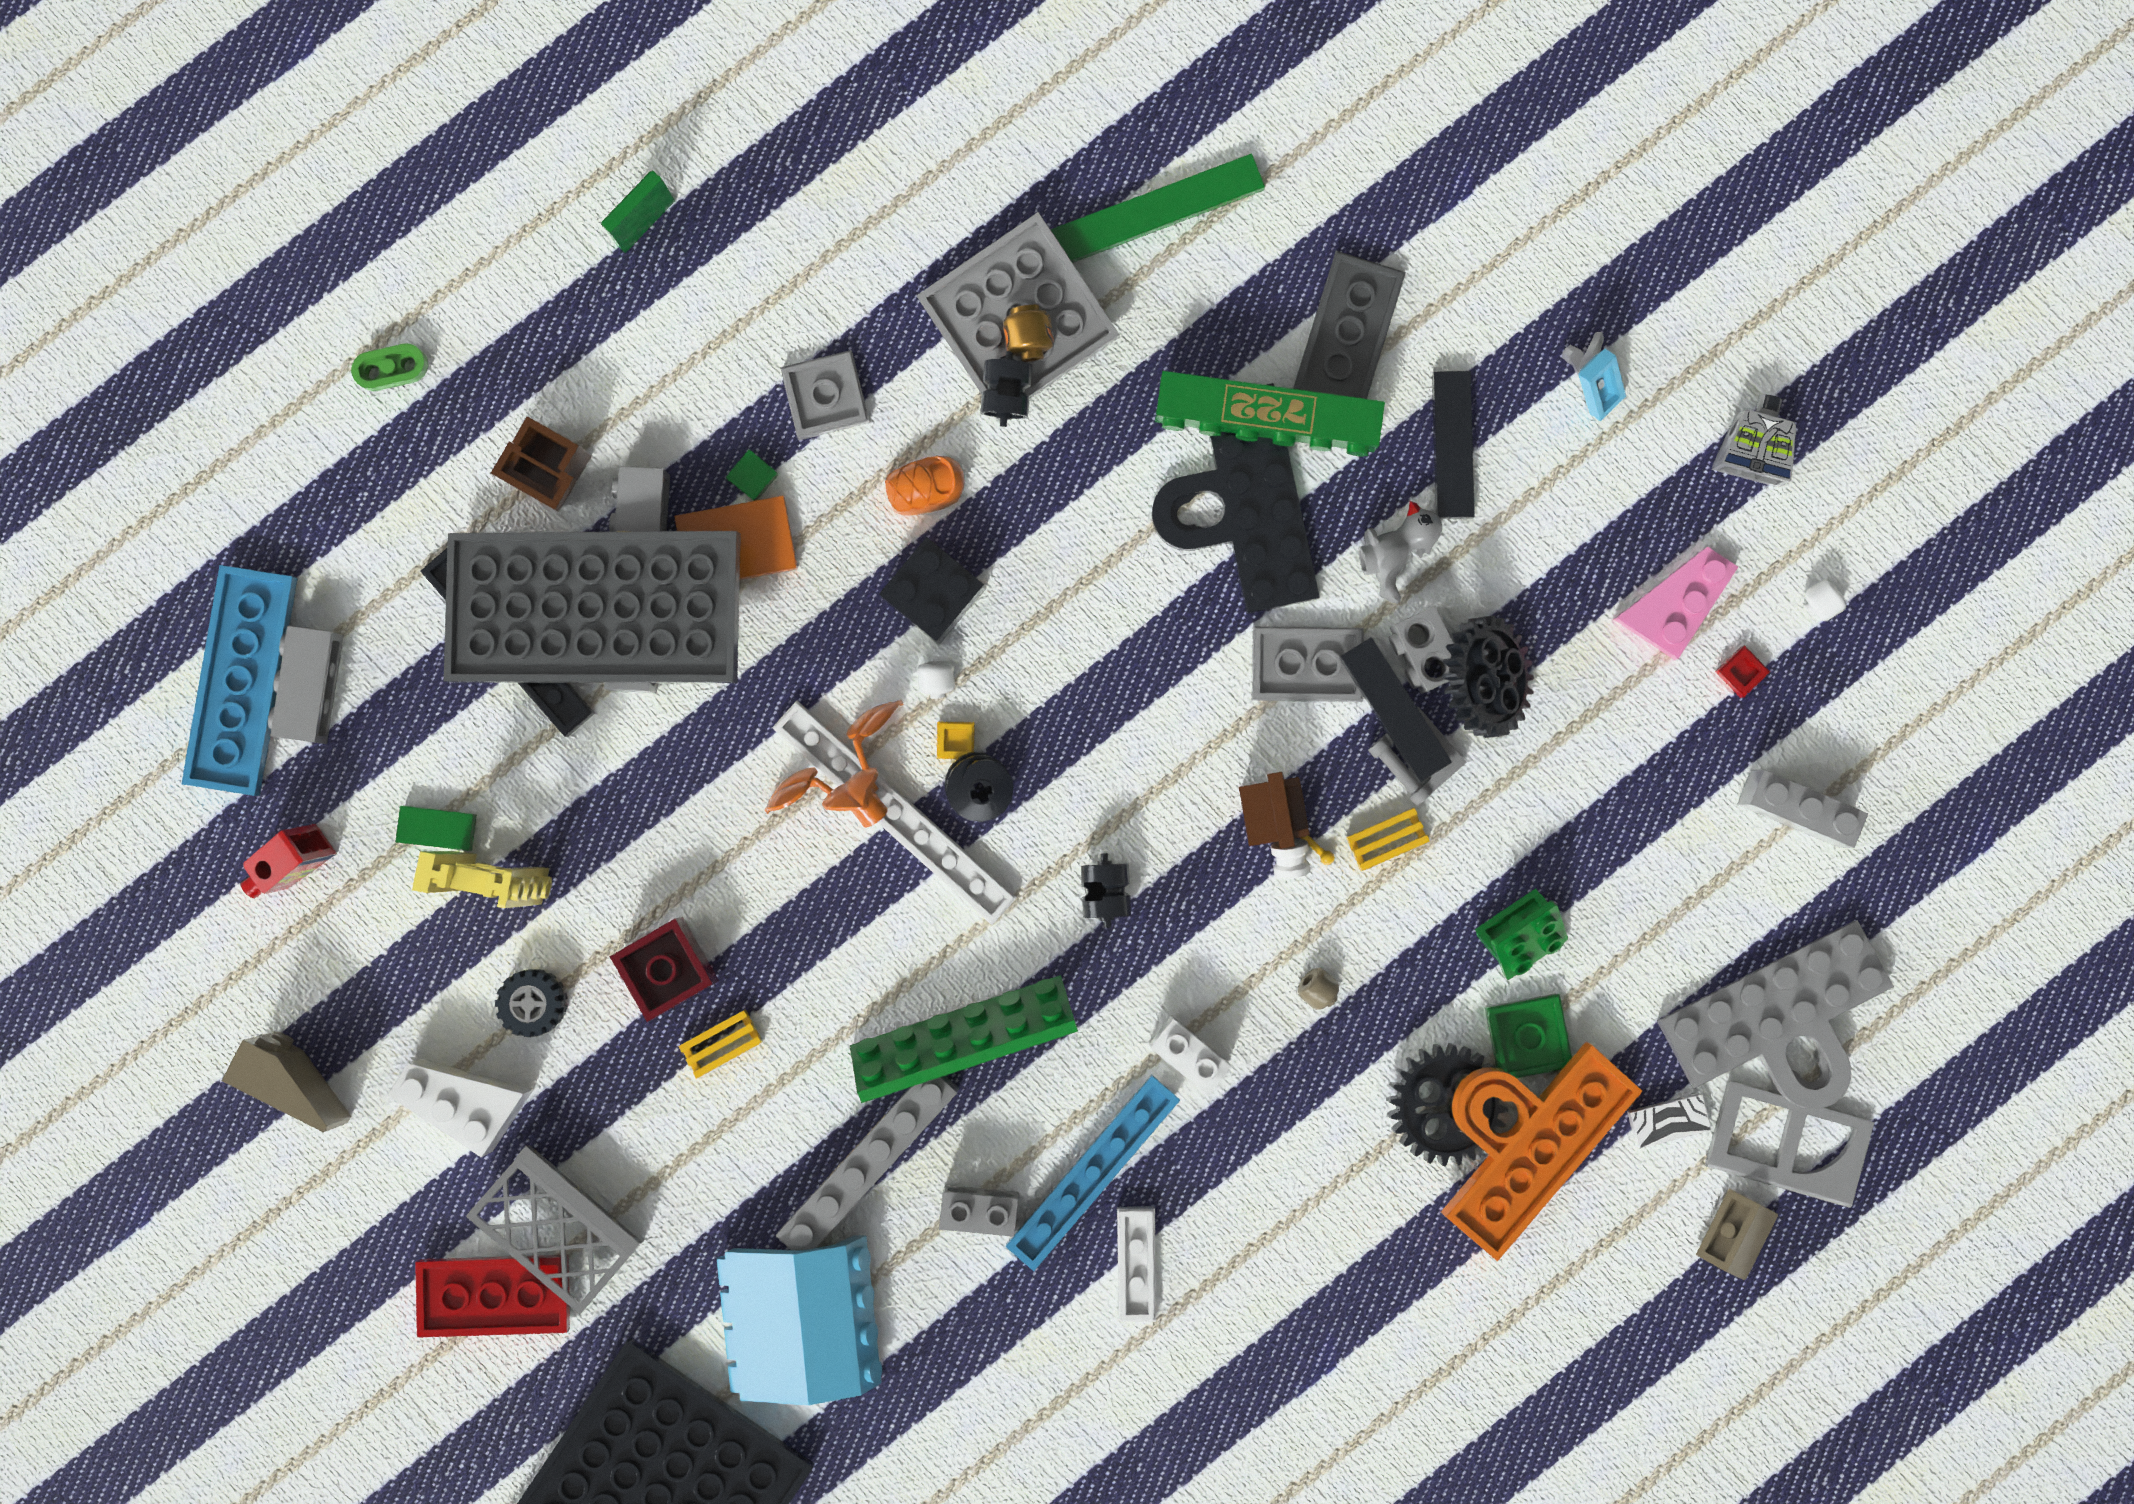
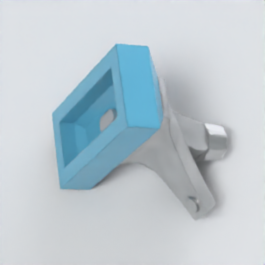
(1598, 376)

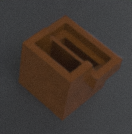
(541, 464)
(1274, 811)

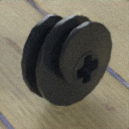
(996, 781)

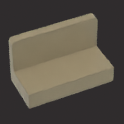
(1737, 1234)

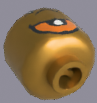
(1028, 332)

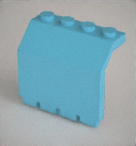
(800, 1323)

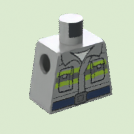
(1759, 445)

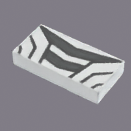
(1669, 1120)

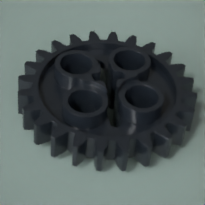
(1488, 676)
(1443, 1072)

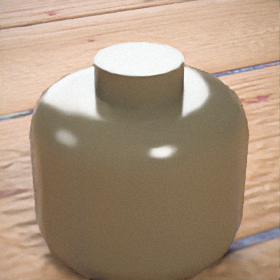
(1318, 989)

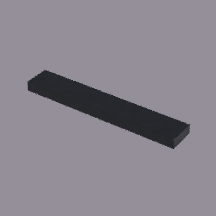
(556, 700)

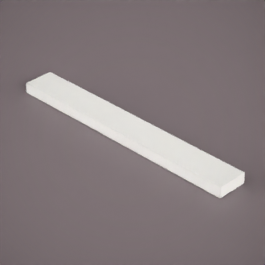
(902, 819)

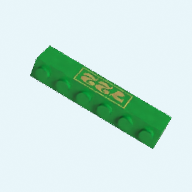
(1269, 412)

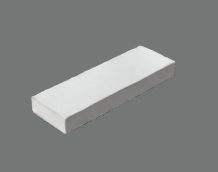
(1136, 1264)

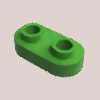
(391, 367)

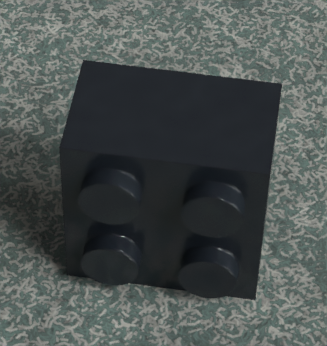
(932, 591)

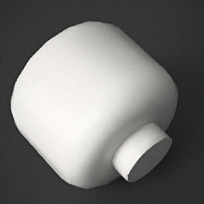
(1824, 600)
(936, 678)

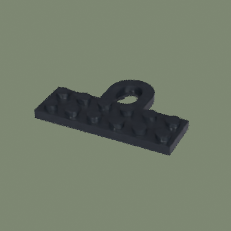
(1258, 520)

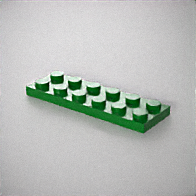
(962, 1038)

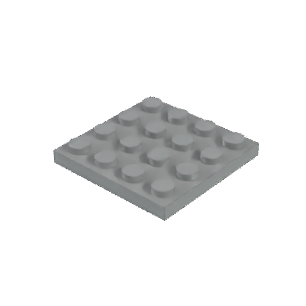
(1013, 272)

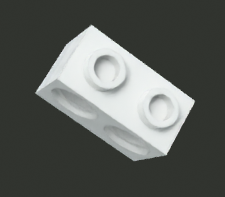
(1190, 1055)

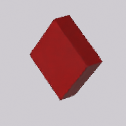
(1742, 671)

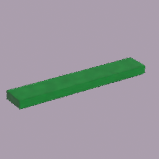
(1160, 208)

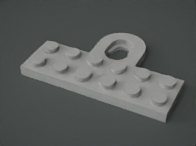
(1776, 1005)

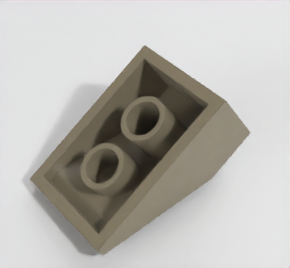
(285, 1079)

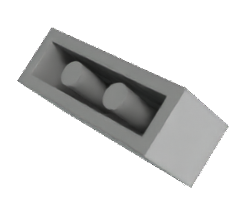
(305, 684)
(1802, 809)

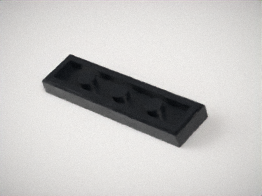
(1453, 444)
(1395, 710)

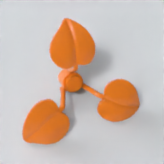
(855, 794)

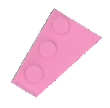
(1680, 603)

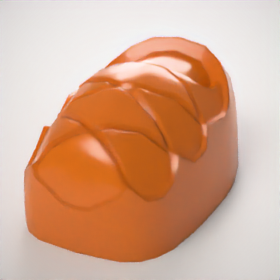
(925, 485)

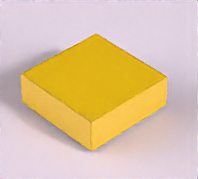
(955, 739)

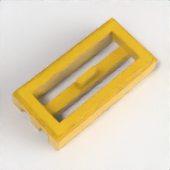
(1416, 827)
(692, 1059)

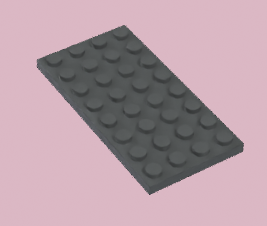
(592, 607)

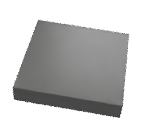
(825, 395)

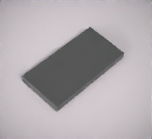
(1349, 327)

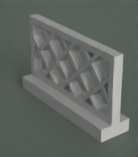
(575, 1202)

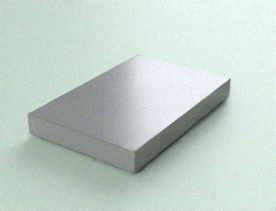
(1303, 664)

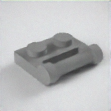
(1404, 775)

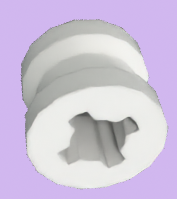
(1291, 861)

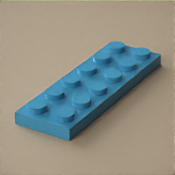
(237, 681)

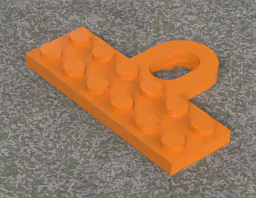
(1541, 1148)

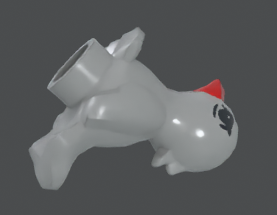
(1389, 551)

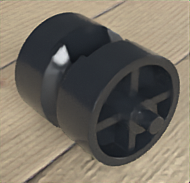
(1006, 389)
(1106, 890)

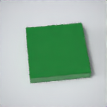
(638, 211)
(1529, 1035)

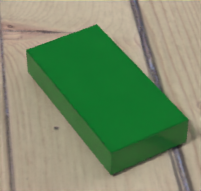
(436, 828)

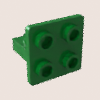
(1523, 933)

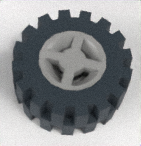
(516, 1003)

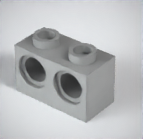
(1416, 655)
(978, 1210)

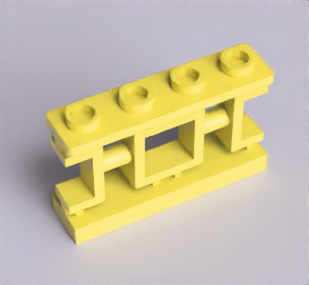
(458, 872)

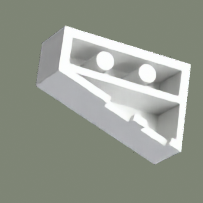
(460, 1103)

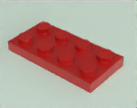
(487, 1297)

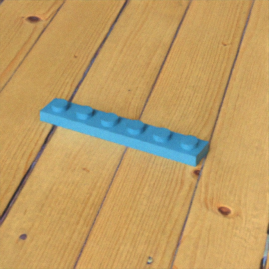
(1092, 1172)

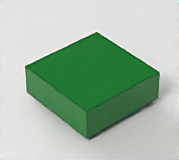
(752, 475)

